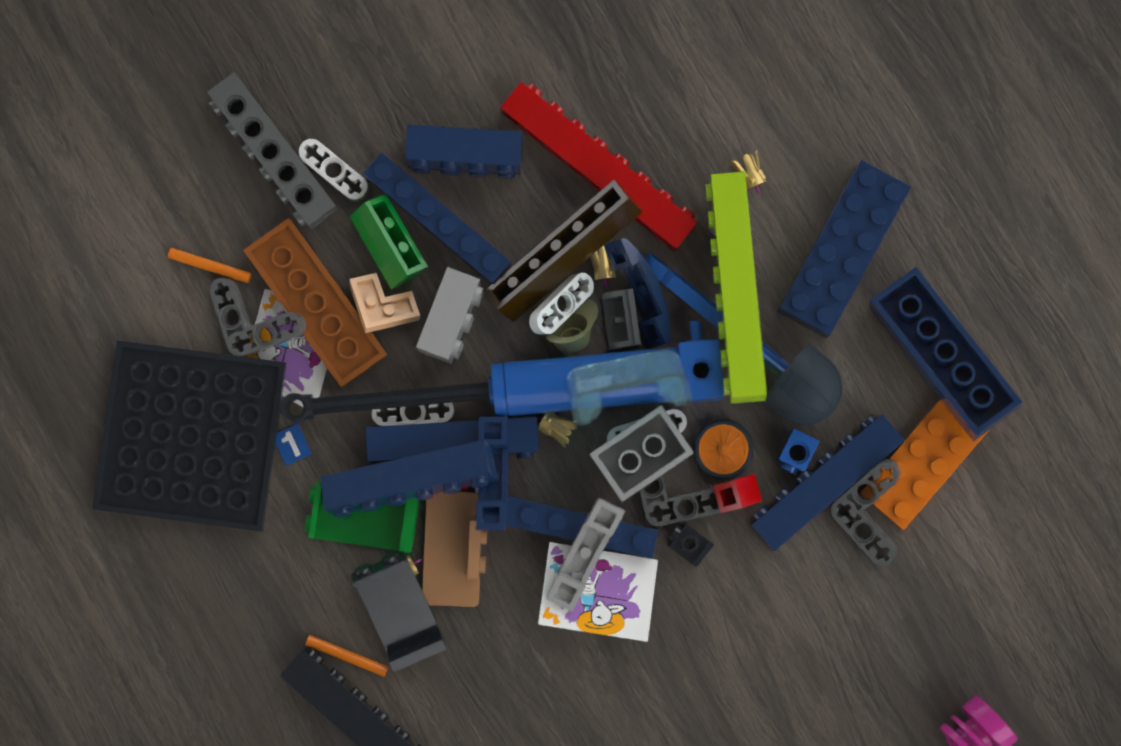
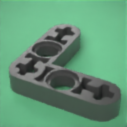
(243, 328)
(661, 499)
(858, 506)

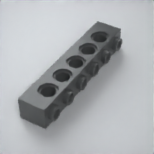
(233, 91)

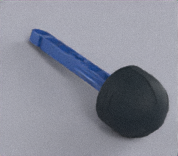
(805, 389)

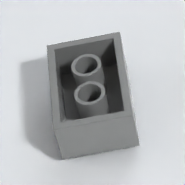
(450, 316)
(641, 453)

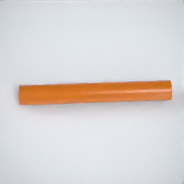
(209, 265)
(346, 655)

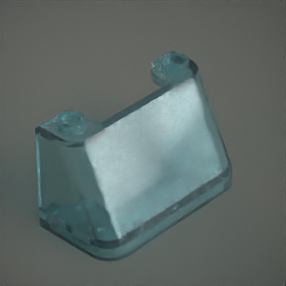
(658, 367)

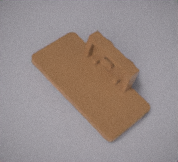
(452, 550)

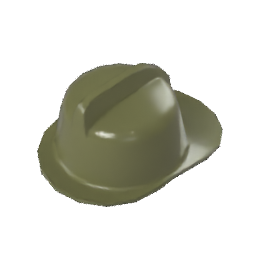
(576, 330)

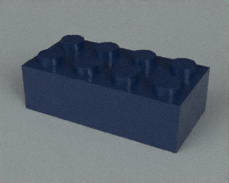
(464, 151)

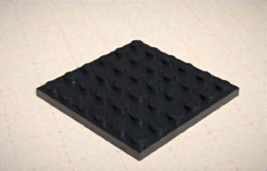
(189, 436)

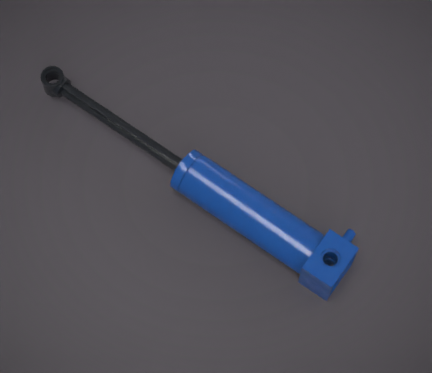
(531, 386)

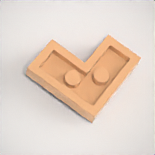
(380, 311)

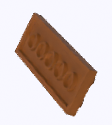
(309, 289)

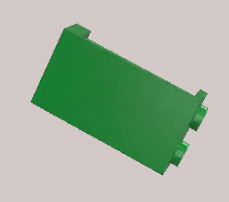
(385, 528)

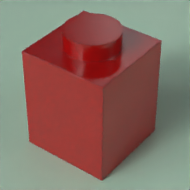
(737, 493)

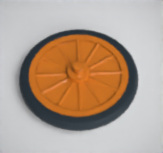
(723, 449)

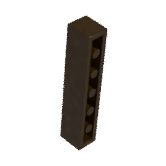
(563, 251)

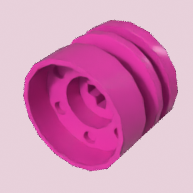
(980, 729)

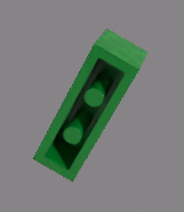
(388, 241)

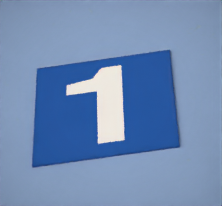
(292, 444)

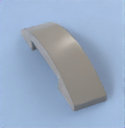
(584, 554)

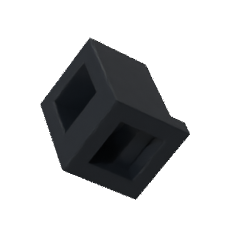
(698, 552)

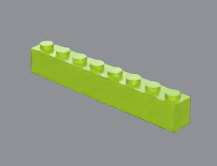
(737, 288)

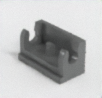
(621, 319)

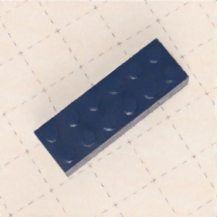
(844, 249)
(945, 354)

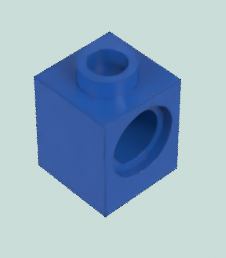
(800, 439)

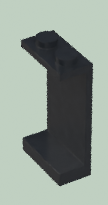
(398, 610)

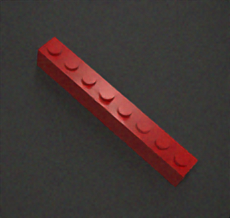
(595, 164)

